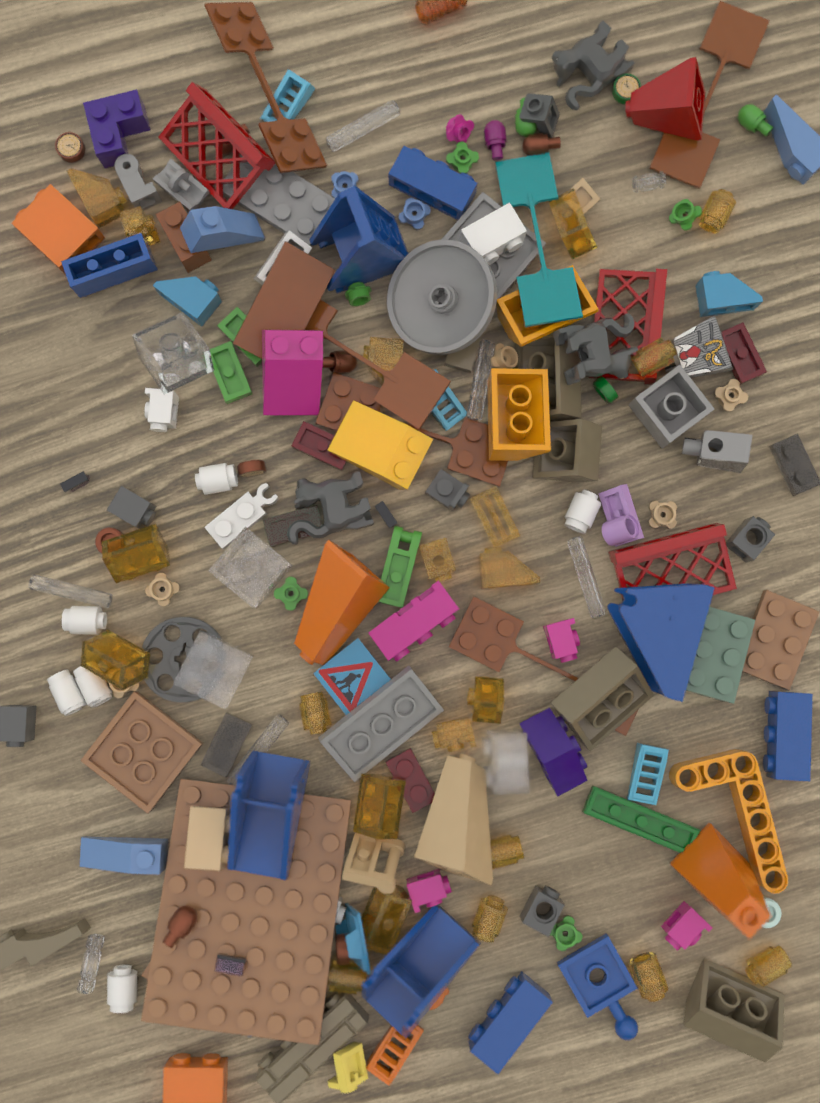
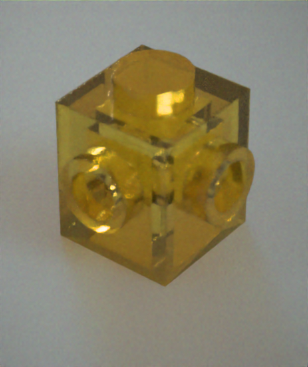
(487, 693)

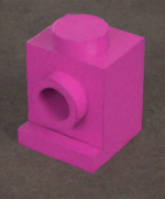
(562, 640)
(428, 889)
(684, 927)

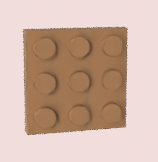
(141, 752)

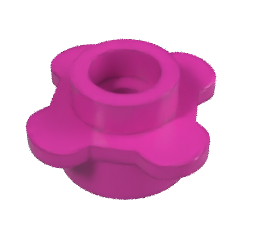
(459, 129)

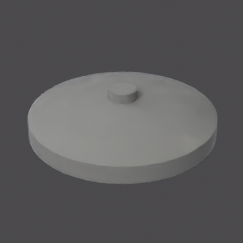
(442, 297)

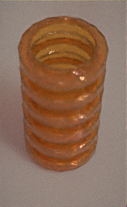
(430, 9)

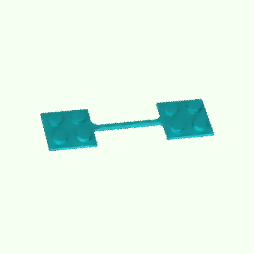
(548, 294)

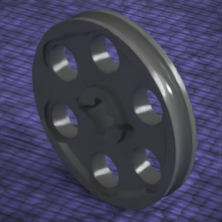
(170, 650)

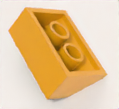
(512, 319)
(518, 413)

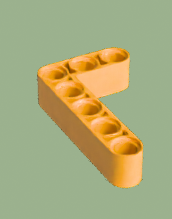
(745, 808)

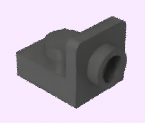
(542, 111)
(448, 490)

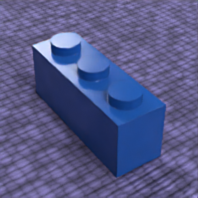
(432, 182)
(109, 265)
(788, 736)
(509, 1022)

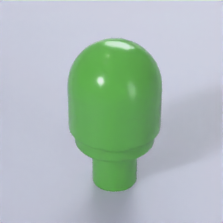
(754, 119)
(523, 128)

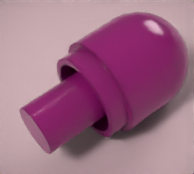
(495, 138)

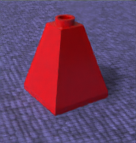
(671, 102)

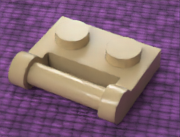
(363, 860)

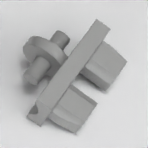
(181, 186)

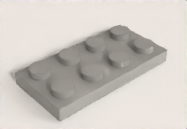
(283, 200)
(381, 723)

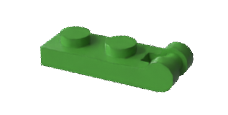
(399, 566)

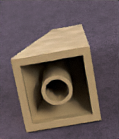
(458, 823)

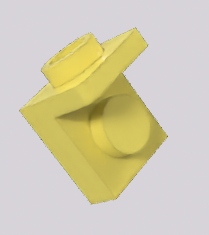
(349, 1067)

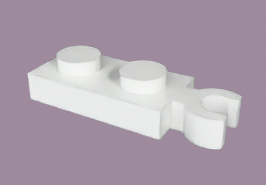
(240, 514)

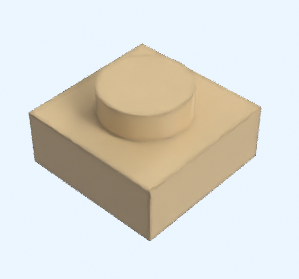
(586, 195)

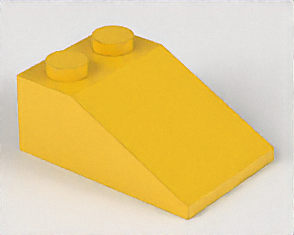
(380, 445)

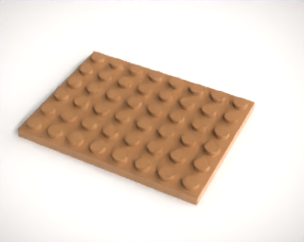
(271, 921)

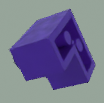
(112, 120)
(555, 751)

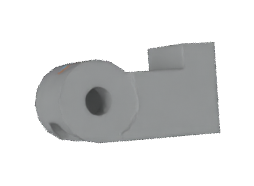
(132, 178)

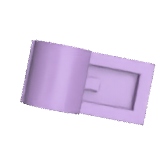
(621, 517)

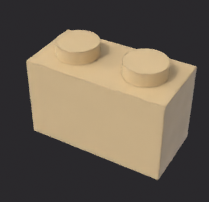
(207, 838)

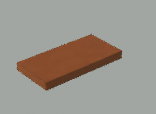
(285, 297)

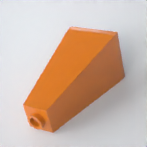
(336, 604)
(723, 880)

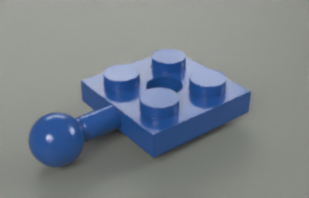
(614, 986)

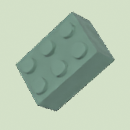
(721, 655)

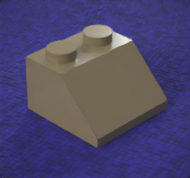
(572, 454)

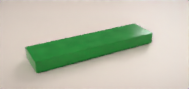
(639, 820)

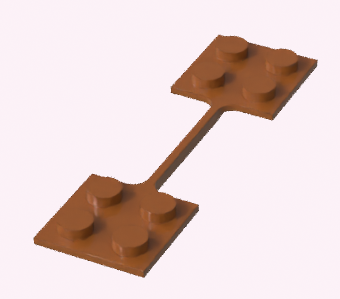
(733, 38)
(288, 140)
(408, 389)
(470, 447)
(490, 636)

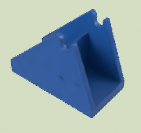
(364, 238)
(663, 631)
(266, 814)
(419, 969)

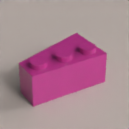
(414, 622)

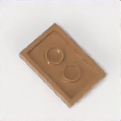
(778, 639)

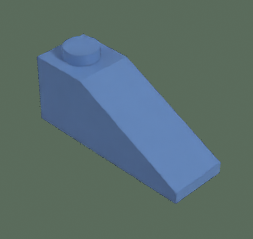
(794, 139)
(219, 228)
(124, 854)

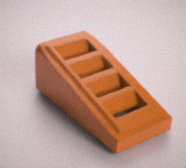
(379, 1070)

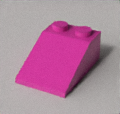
(292, 371)

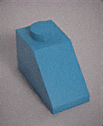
(724, 295)
(191, 297)

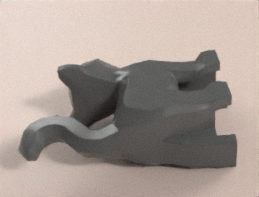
(594, 63)
(594, 351)
(336, 509)

